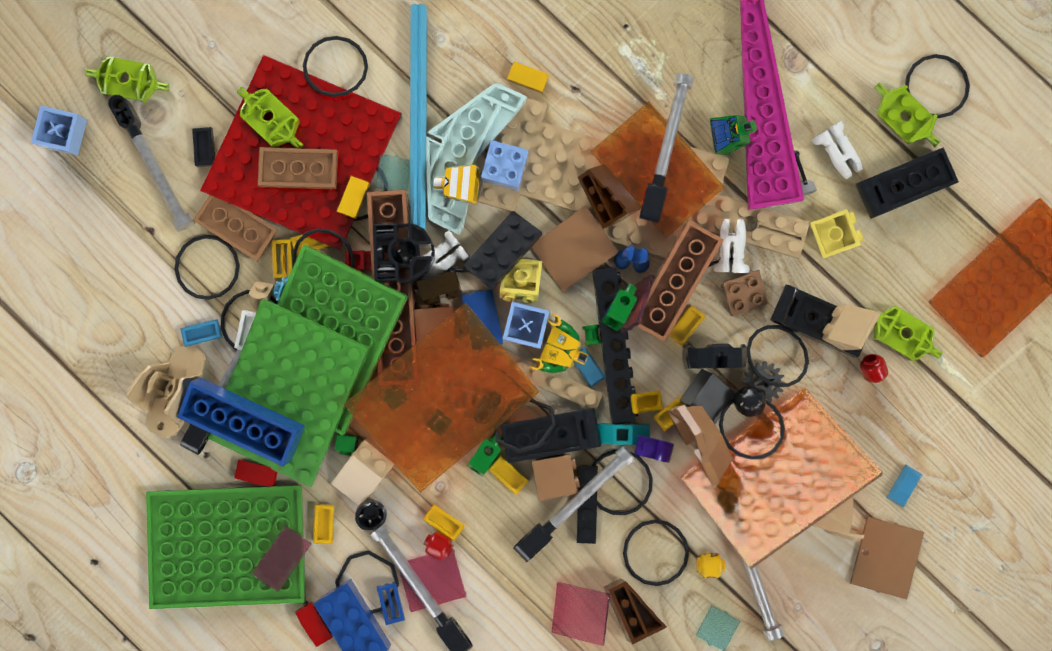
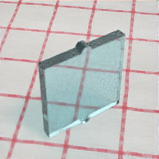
(393, 173)
(717, 628)

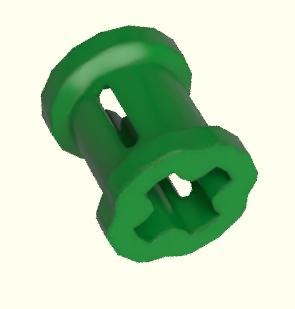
(591, 335)

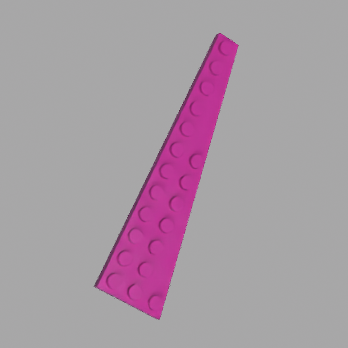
(770, 154)

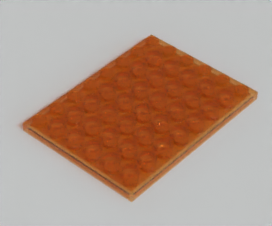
(442, 397)
(779, 497)

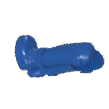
(638, 257)

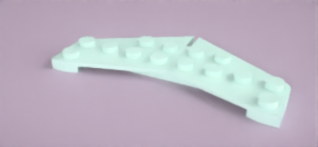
(463, 140)

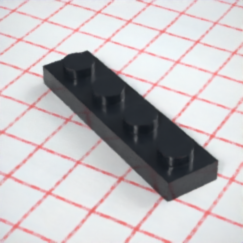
(588, 510)

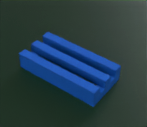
(395, 619)

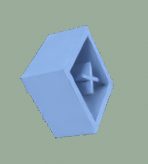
(59, 130)
(504, 165)
(526, 325)

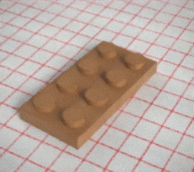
(298, 168)
(236, 227)

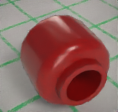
(874, 368)
(438, 545)

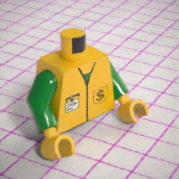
(560, 349)

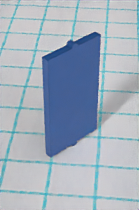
(484, 307)

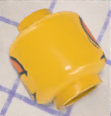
(710, 565)

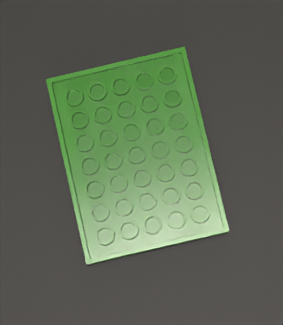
(345, 303)
(299, 374)
(213, 539)

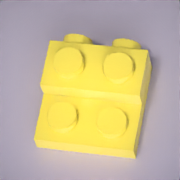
(837, 233)
(522, 282)

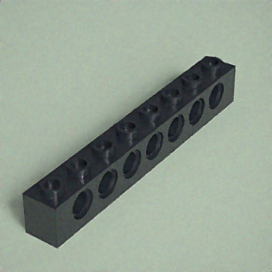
(617, 414)

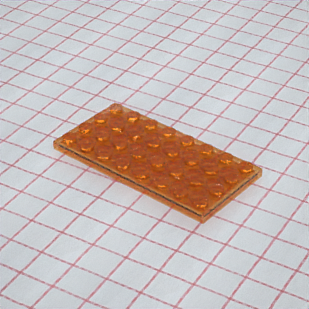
(1001, 282)

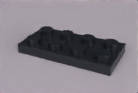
(502, 250)

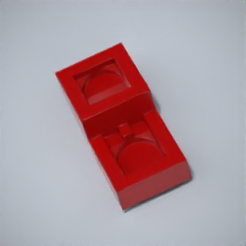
(362, 259)
(255, 473)
(313, 624)

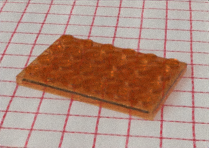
(633, 155)

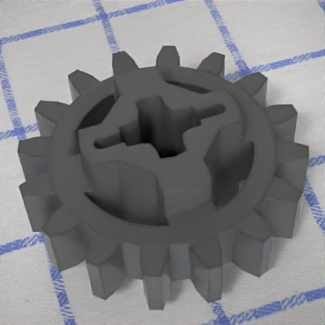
(767, 388)

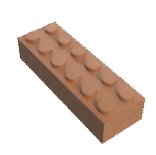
(678, 278)

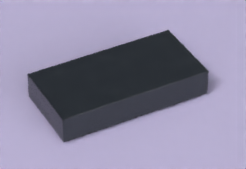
(203, 146)

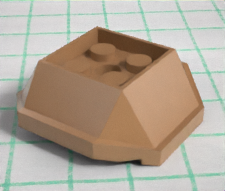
(703, 435)

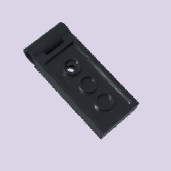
(913, 182)
(793, 314)
(580, 434)

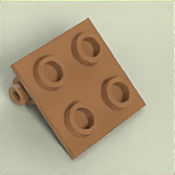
(745, 292)

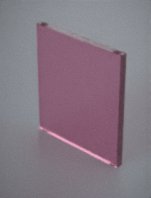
(439, 577)
(580, 613)

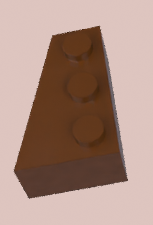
(607, 196)
(632, 612)

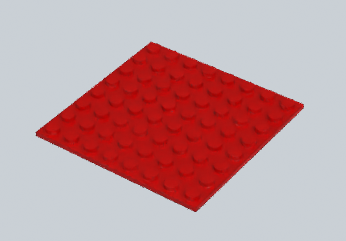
(341, 123)

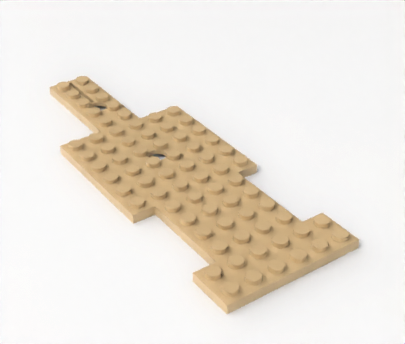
(562, 155)

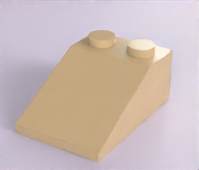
(850, 327)
(363, 472)

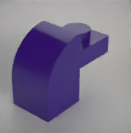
(654, 448)

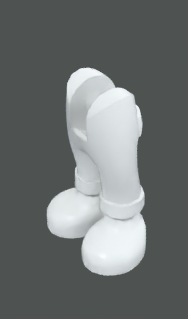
(839, 160)
(739, 242)
(442, 249)

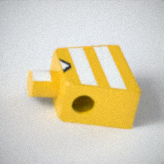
(460, 183)

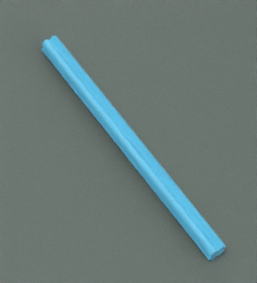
(418, 113)

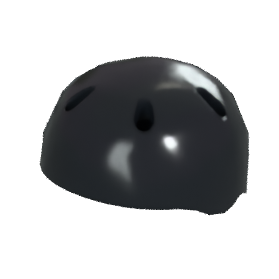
(750, 397)
(370, 510)

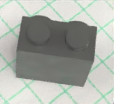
(709, 393)

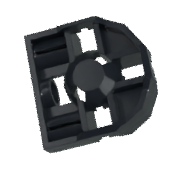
(389, 236)
(715, 356)

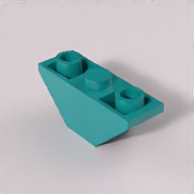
(622, 433)

